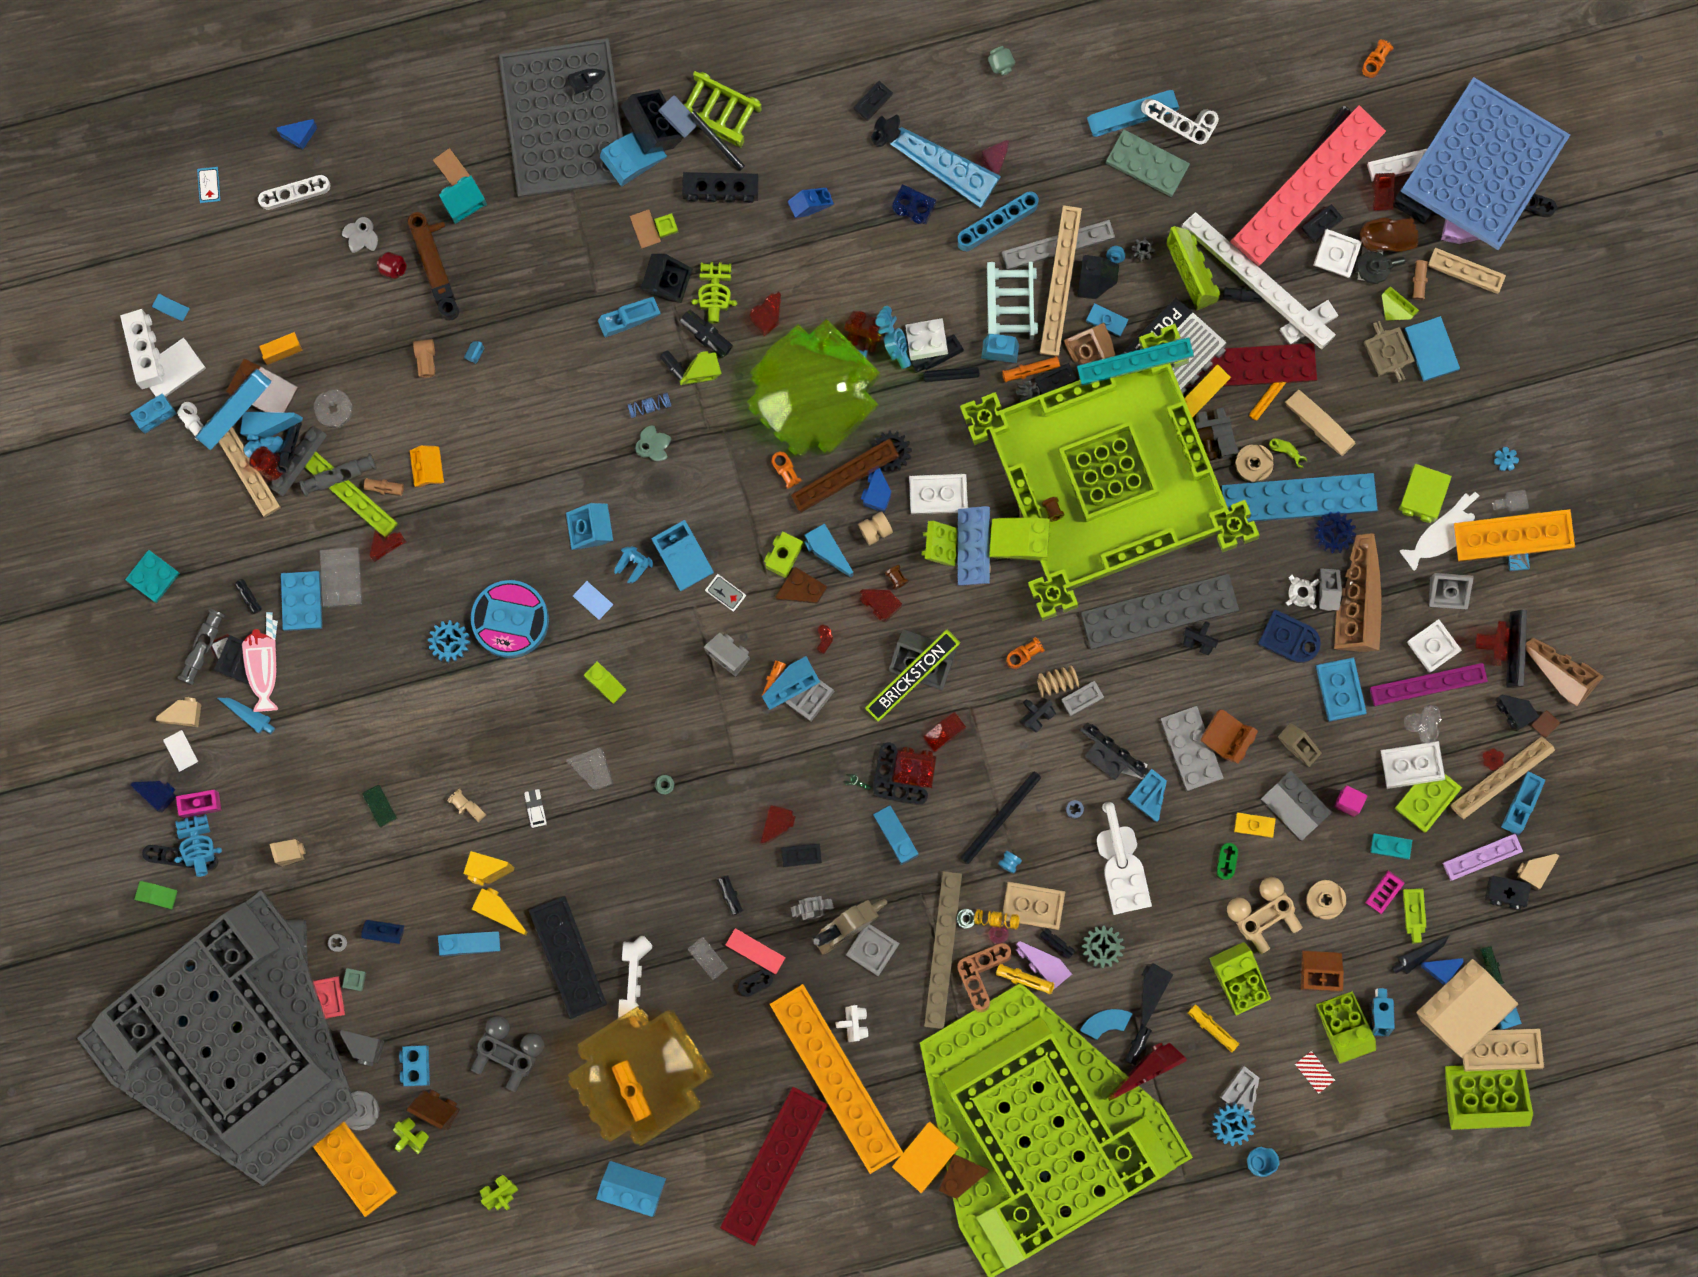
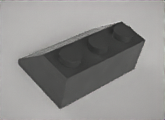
(909, 648)
(1296, 805)

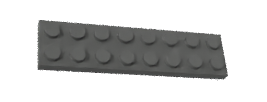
(1159, 611)

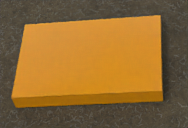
(925, 1157)

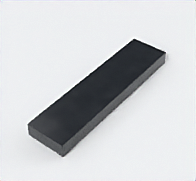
(1516, 649)

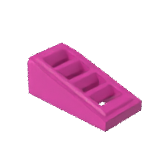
(1389, 875)

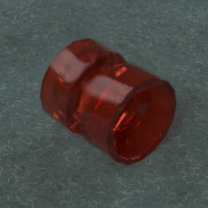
(265, 462)

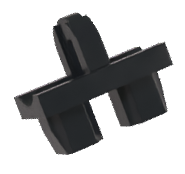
(1192, 635)
(1043, 708)

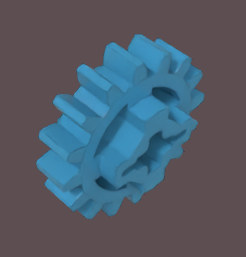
(449, 633)
(1230, 1131)

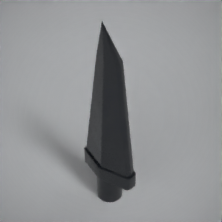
(1414, 958)

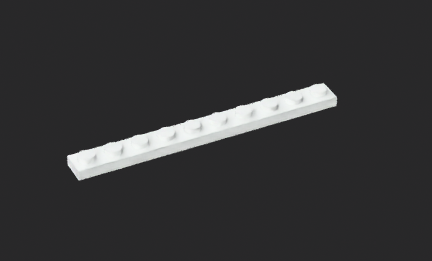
(1259, 281)

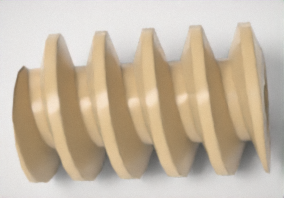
(1057, 680)

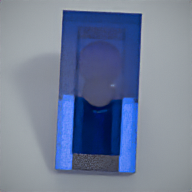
(156, 793)

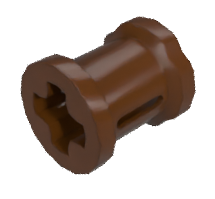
(1053, 509)
(896, 577)

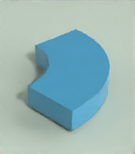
(1105, 1021)

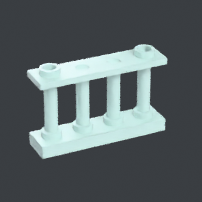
(994, 292)

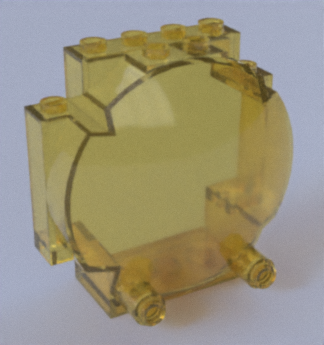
(663, 1064)

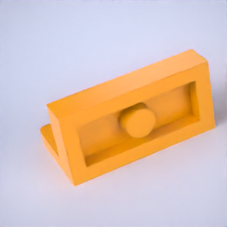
(280, 348)
(426, 465)

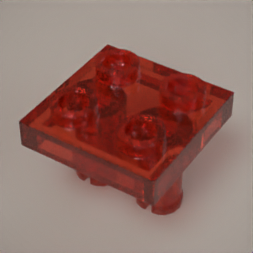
(863, 325)
(1495, 642)
(915, 768)

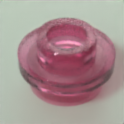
(996, 940)

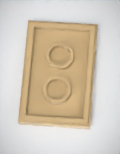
(1034, 905)

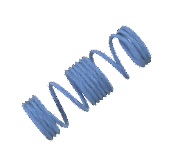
(648, 404)

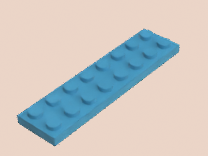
(1305, 497)

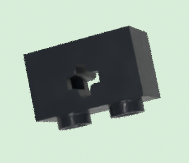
(1518, 889)

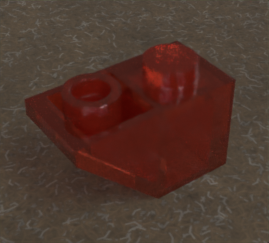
(768, 314)
(881, 601)

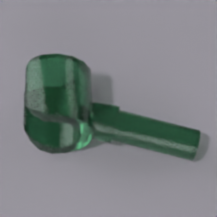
(854, 781)

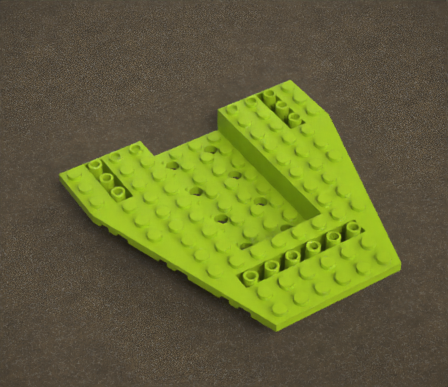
(997, 1060)

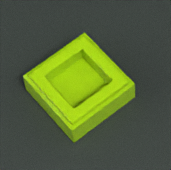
(666, 225)

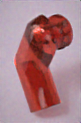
(826, 638)

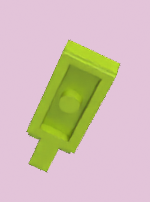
(1414, 913)

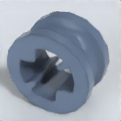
(1077, 814)

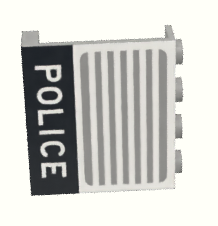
(1204, 341)

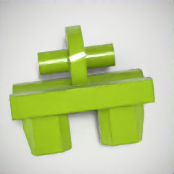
(499, 1197)

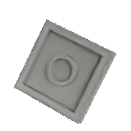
(872, 949)

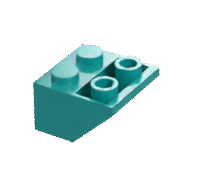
(462, 199)

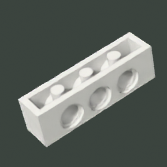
(132, 323)

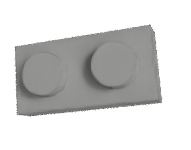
(1082, 698)

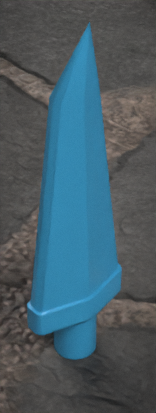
(254, 719)

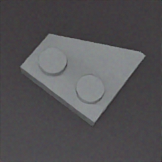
(811, 701)

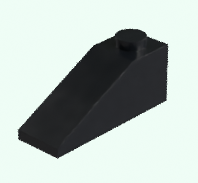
(1153, 987)

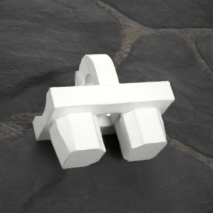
(854, 1032)

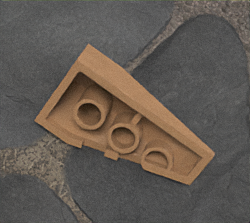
(1090, 345)
(1569, 678)

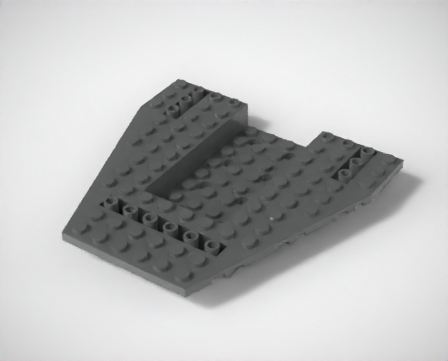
(265, 985)

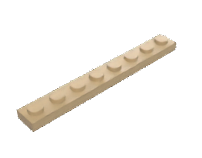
(1060, 281)

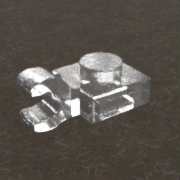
(1514, 501)

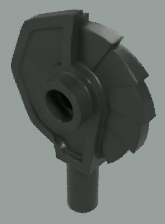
(1374, 266)

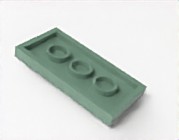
(1147, 163)

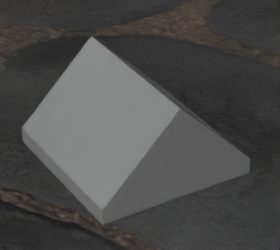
(1450, 590)

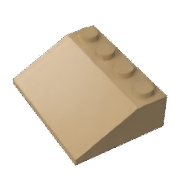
(1466, 1008)

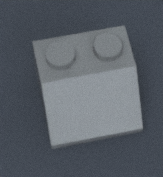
(727, 654)

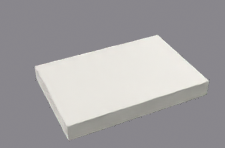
(179, 367)
(938, 493)
(1412, 765)

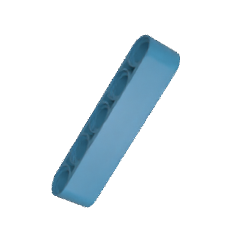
(1128, 114)
(1003, 214)
(233, 409)

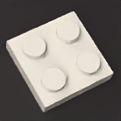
(1337, 253)
(926, 339)
(1434, 646)

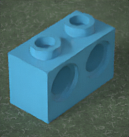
(153, 413)
(420, 1066)

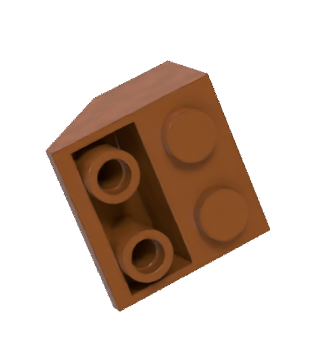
(1322, 971)

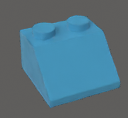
(589, 526)

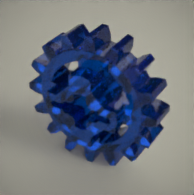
(1342, 532)

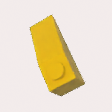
(1206, 389)
(496, 909)

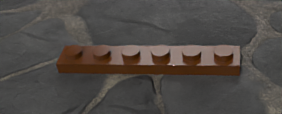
(845, 475)

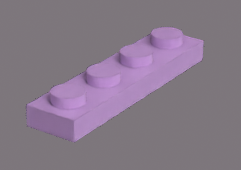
(1482, 857)

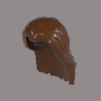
(1389, 235)

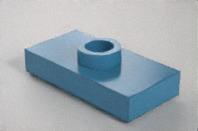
(1114, 323)

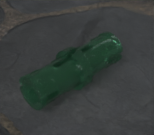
(1491, 964)

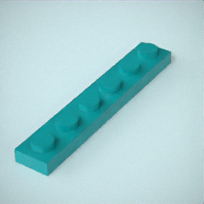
(1135, 361)

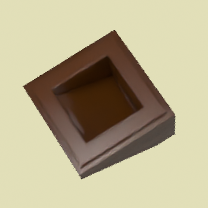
(1545, 723)

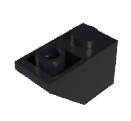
(1517, 710)

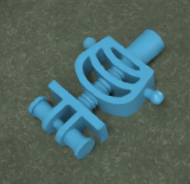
(894, 338)
(196, 849)

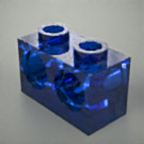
(916, 200)

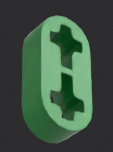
(1222, 860)

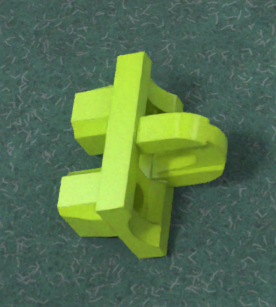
(403, 1131)

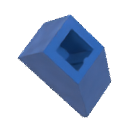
(810, 201)
(878, 493)

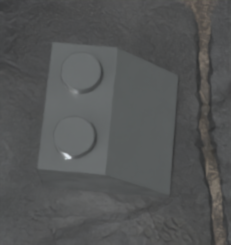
(364, 1048)

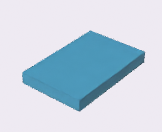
(1432, 349)
(1341, 689)

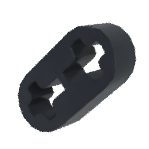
(758, 987)

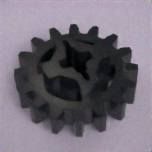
(900, 446)

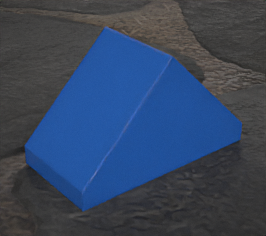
(298, 133)
(1442, 970)

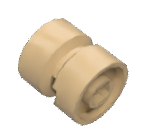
(875, 528)

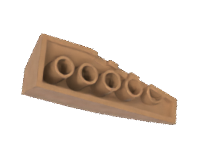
(1360, 609)

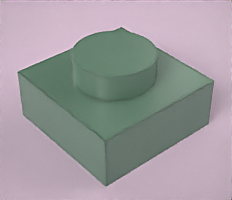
(354, 979)

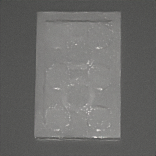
(341, 577)

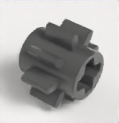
(1142, 254)
(1027, 391)

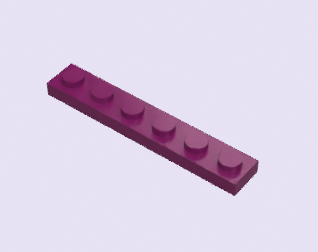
(1428, 684)

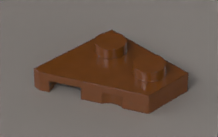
(801, 588)

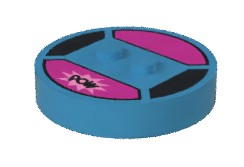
(509, 619)

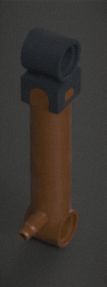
(432, 264)

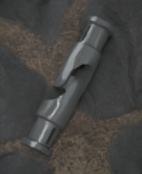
(330, 477)
(195, 658)

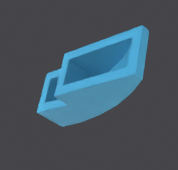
(628, 316)
(1523, 803)

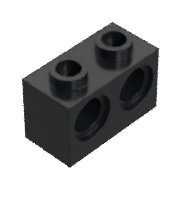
(1411, 207)

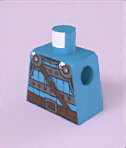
(1381, 1021)

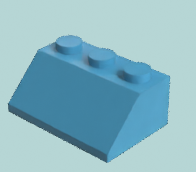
(631, 1188)

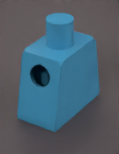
(1000, 348)

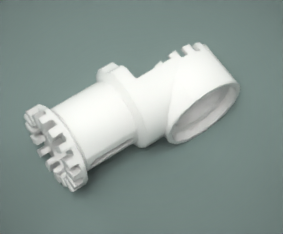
(192, 420)

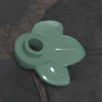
(656, 444)

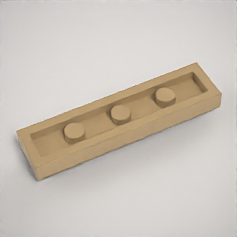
(1466, 270)

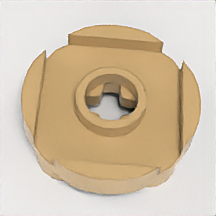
(1258, 453)
(1334, 907)

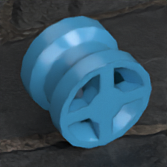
(1009, 862)

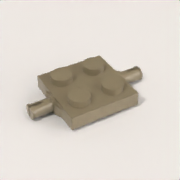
(1389, 351)

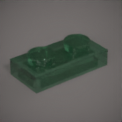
(379, 806)

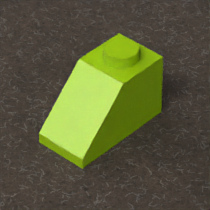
(702, 369)
(605, 682)

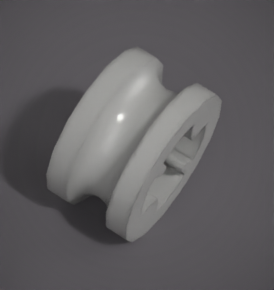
(337, 948)

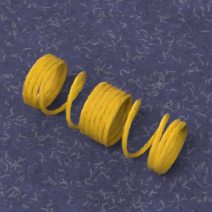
(996, 919)

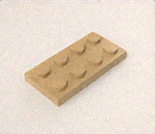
(1506, 1051)

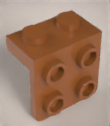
(1228, 736)

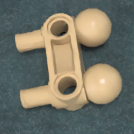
(1266, 915)

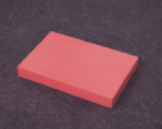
(330, 996)

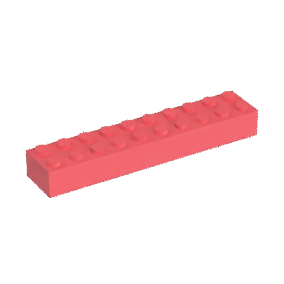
(1308, 186)

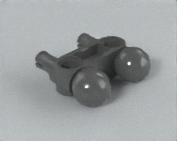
(506, 1054)

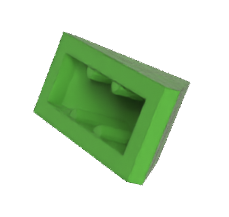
(156, 895)

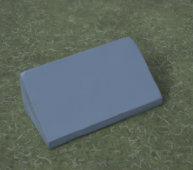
(678, 116)

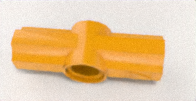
(637, 1102)

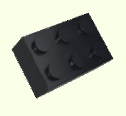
(648, 123)

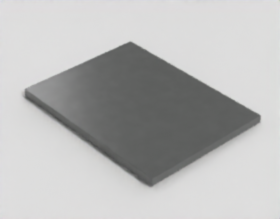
(551, 128)

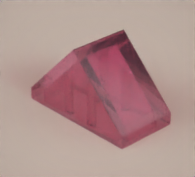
(995, 155)

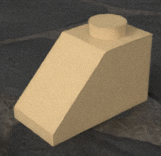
(182, 712)
(287, 852)
(1536, 870)

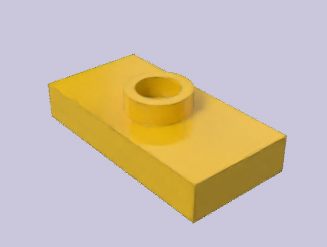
(1254, 825)

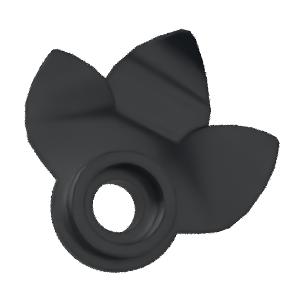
(886, 131)

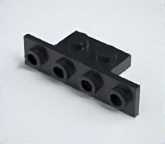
(1109, 755)

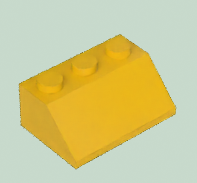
(486, 869)

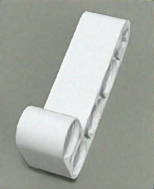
(1176, 119)

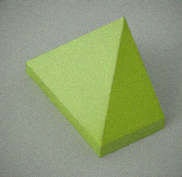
(1396, 306)

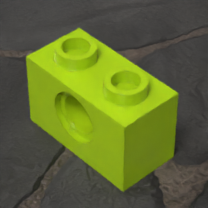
(783, 566)

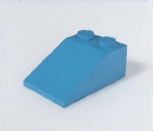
(627, 158)

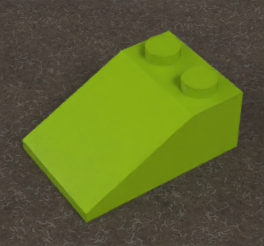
(1020, 538)

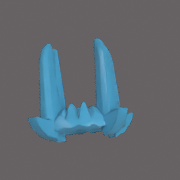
(631, 554)

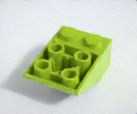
(1240, 978)
(1346, 1027)

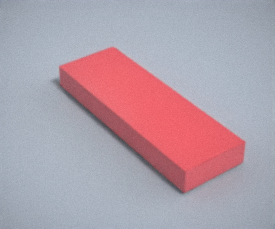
(755, 951)

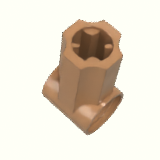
(424, 352)

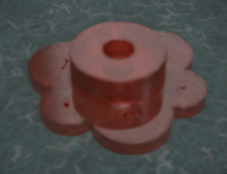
(1498, 759)

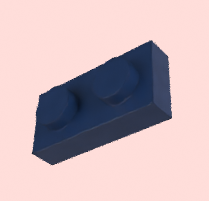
(382, 931)

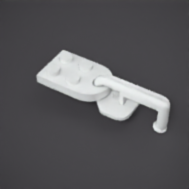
(1125, 885)

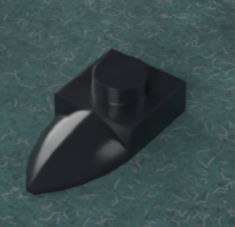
(585, 79)

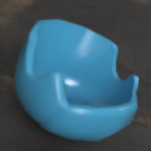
(1262, 1161)

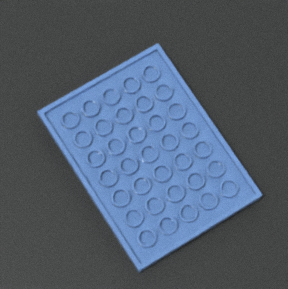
(1485, 163)

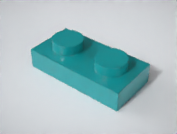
(1391, 846)

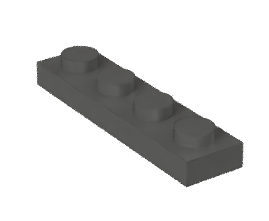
(303, 454)

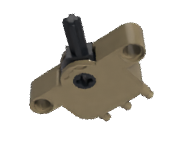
(847, 925)

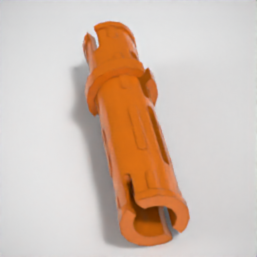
(1030, 369)

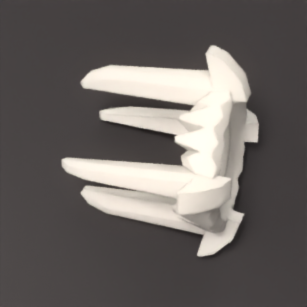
(1296, 599)

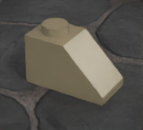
(1299, 744)

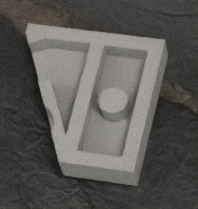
(1242, 1089)

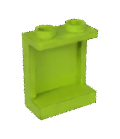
(1425, 493)

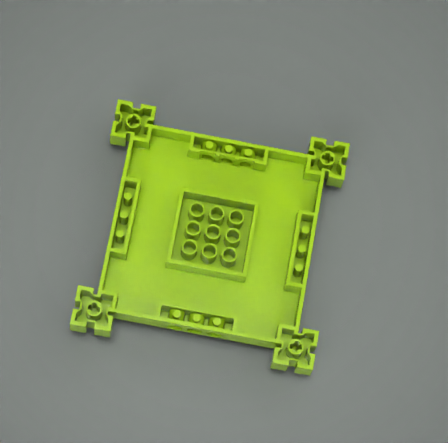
(1123, 474)

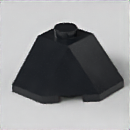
(1096, 276)

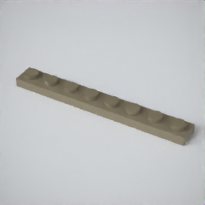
(943, 950)

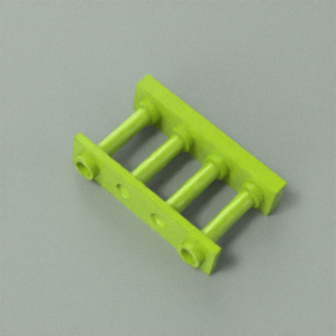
(733, 136)

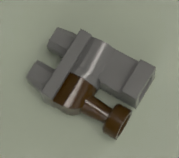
(1219, 430)

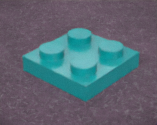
(152, 576)

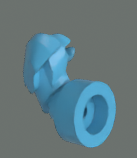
(272, 443)

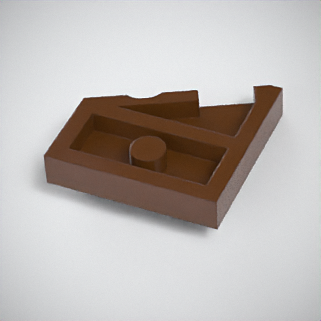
(961, 1176)

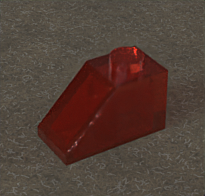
(945, 732)
(777, 823)

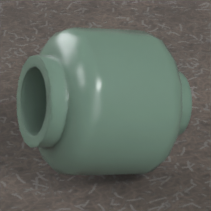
(1001, 60)

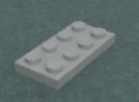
(1193, 758)

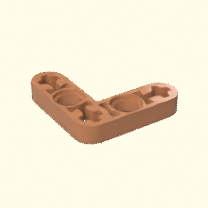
(977, 968)

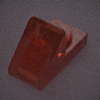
(1383, 191)
(380, 548)

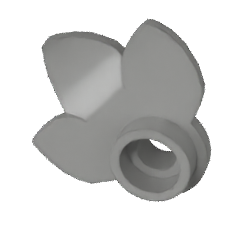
(359, 238)

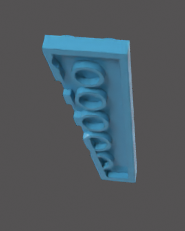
(959, 173)

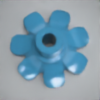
(1506, 459)

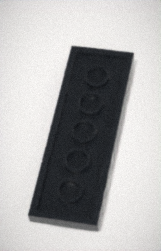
(568, 957)

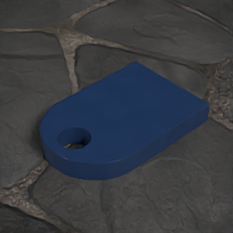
(1288, 637)

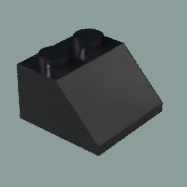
(666, 277)

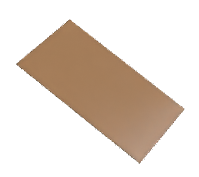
(450, 166)
(645, 228)

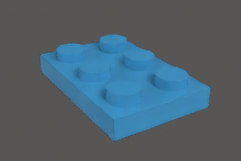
(301, 601)

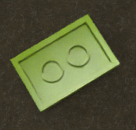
(1427, 801)

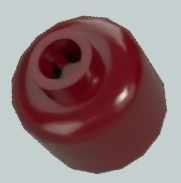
(391, 265)

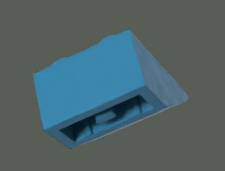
(682, 555)

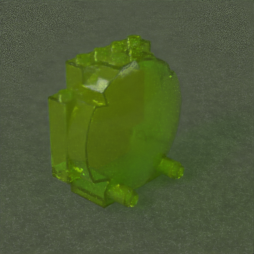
(813, 389)

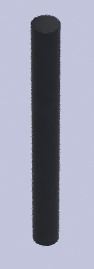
(717, 141)

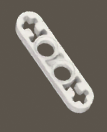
(293, 188)

